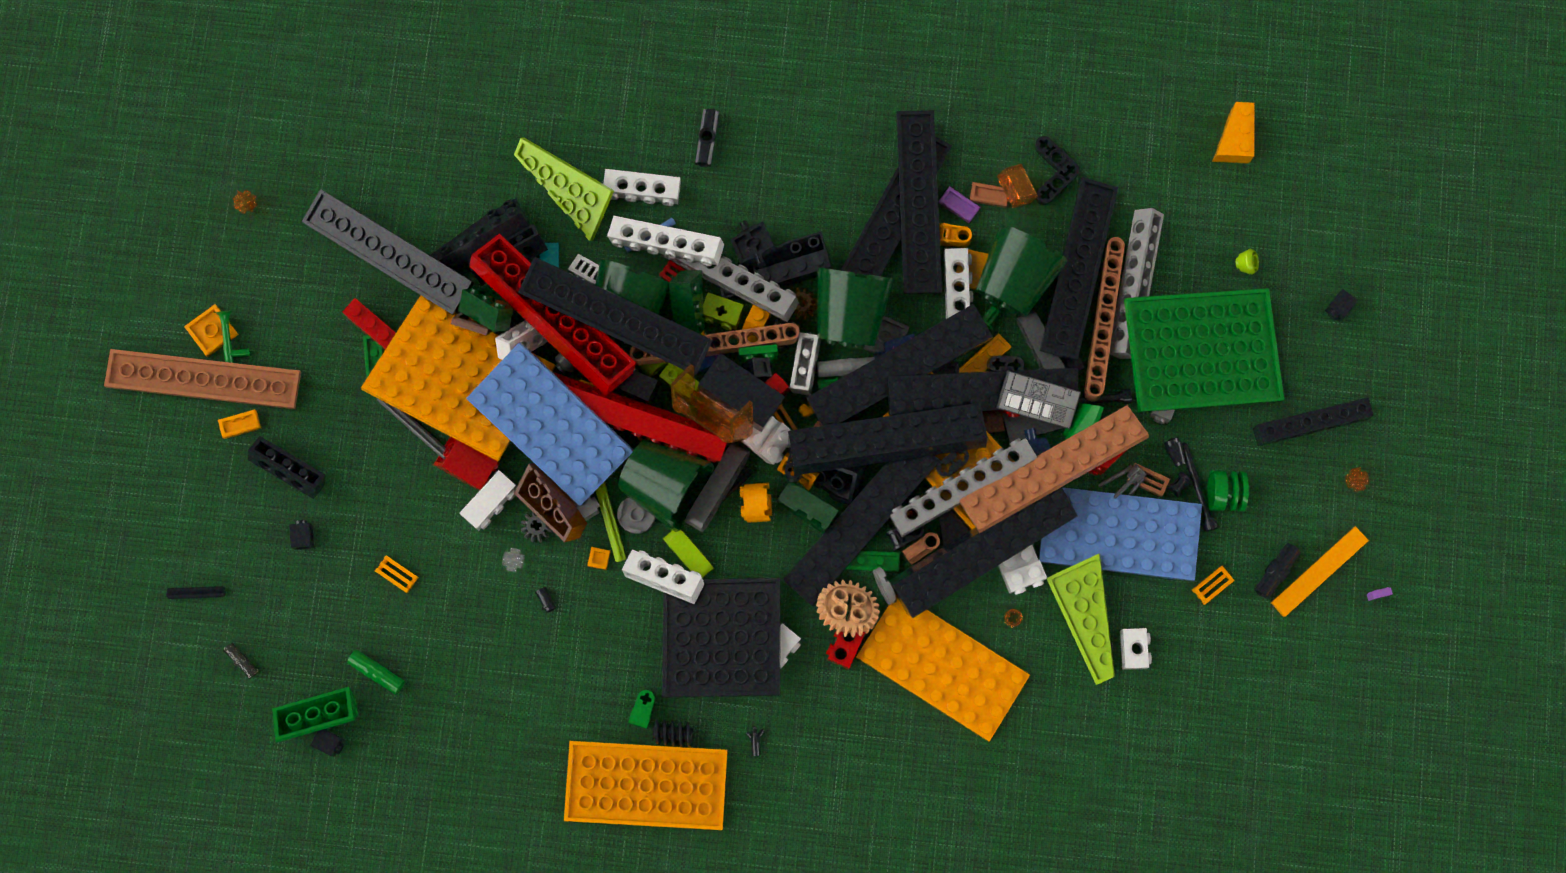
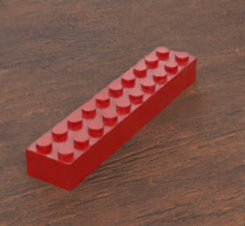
(579, 343)
(648, 421)

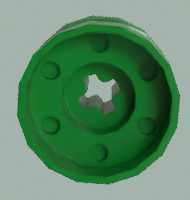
(1227, 490)

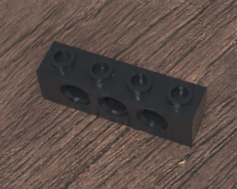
(527, 242)
(286, 467)

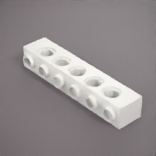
(622, 227)

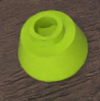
(1248, 262)

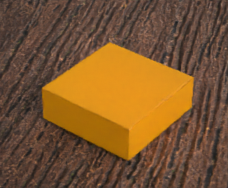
(599, 558)

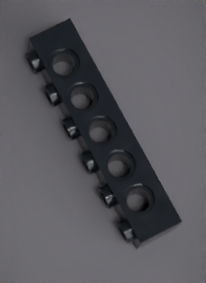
(1313, 422)

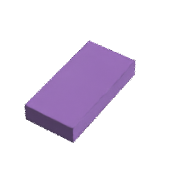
(959, 204)

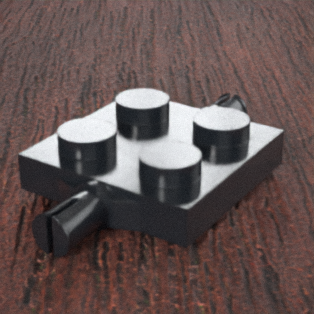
(753, 244)

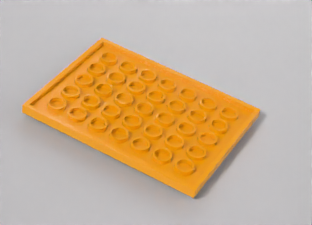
(432, 372)

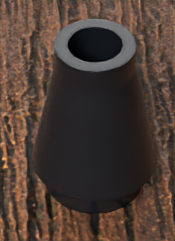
(1175, 451)

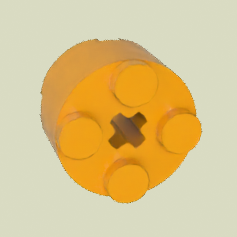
(756, 502)

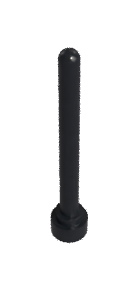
(1123, 396)
(1209, 521)

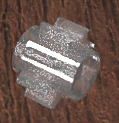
(513, 560)

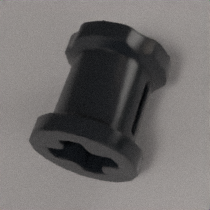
(1180, 484)

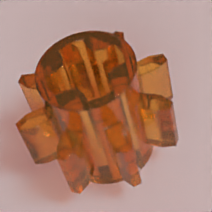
(245, 201)
(1357, 479)

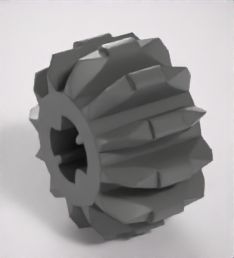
(531, 532)

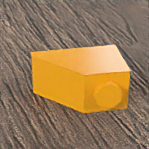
(756, 318)

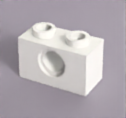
(1129, 658)

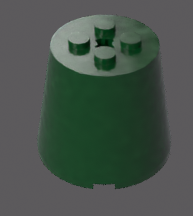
(1018, 271)
(638, 288)
(850, 306)
(664, 481)

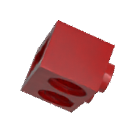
(849, 647)

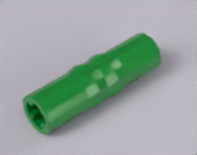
(376, 672)

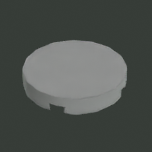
(634, 517)
(884, 586)

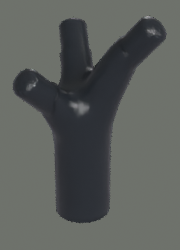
(755, 741)

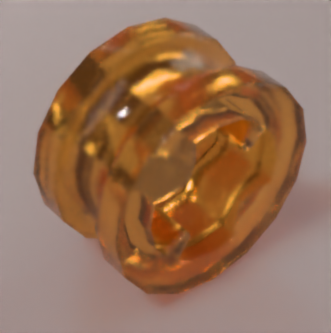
(1007, 615)

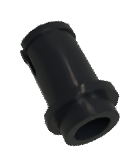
(546, 600)

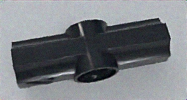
(706, 148)
(1277, 570)

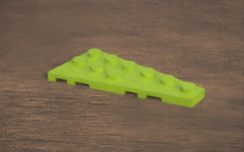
(569, 187)
(1083, 604)

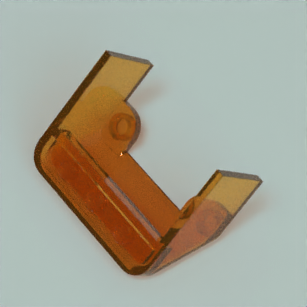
(707, 413)

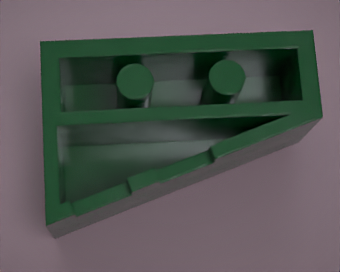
(687, 299)
(486, 308)
(808, 506)

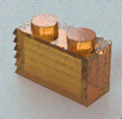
(1017, 186)

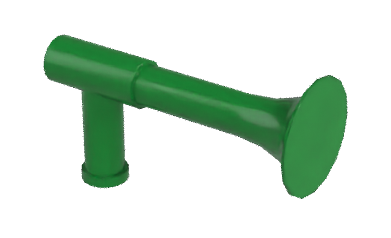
(227, 347)

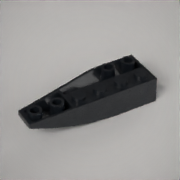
(503, 220)
(791, 262)

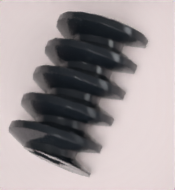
(673, 733)

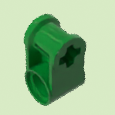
(641, 713)

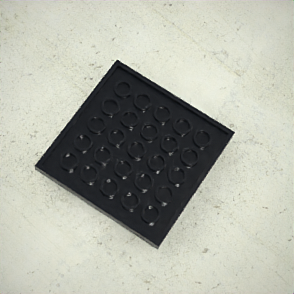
(723, 641)

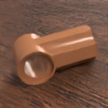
(920, 549)

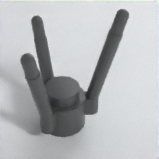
(1135, 475)

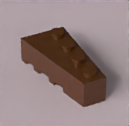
(550, 503)

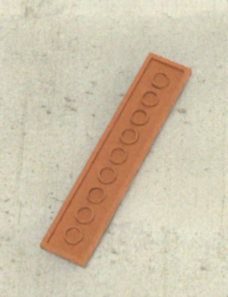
(202, 379)
(1054, 468)

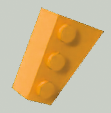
(1238, 135)

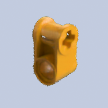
(951, 237)

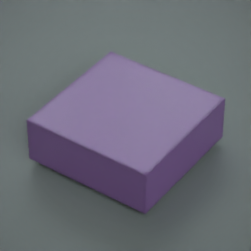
(1379, 593)

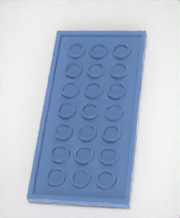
(550, 424)
(1129, 535)

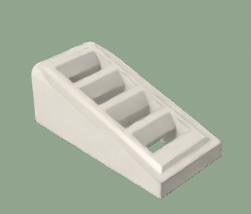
(579, 272)

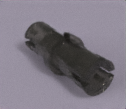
(240, 660)

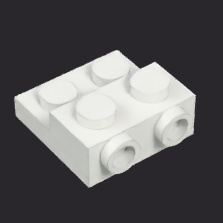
(770, 442)
(1022, 571)

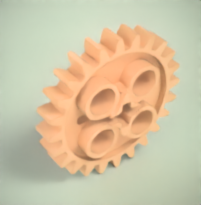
(833, 608)

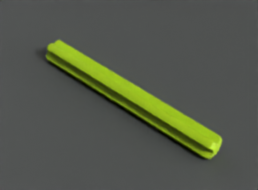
(610, 523)

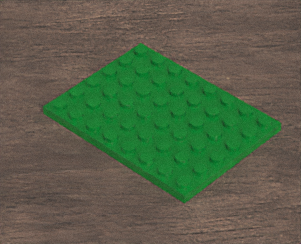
(1203, 350)

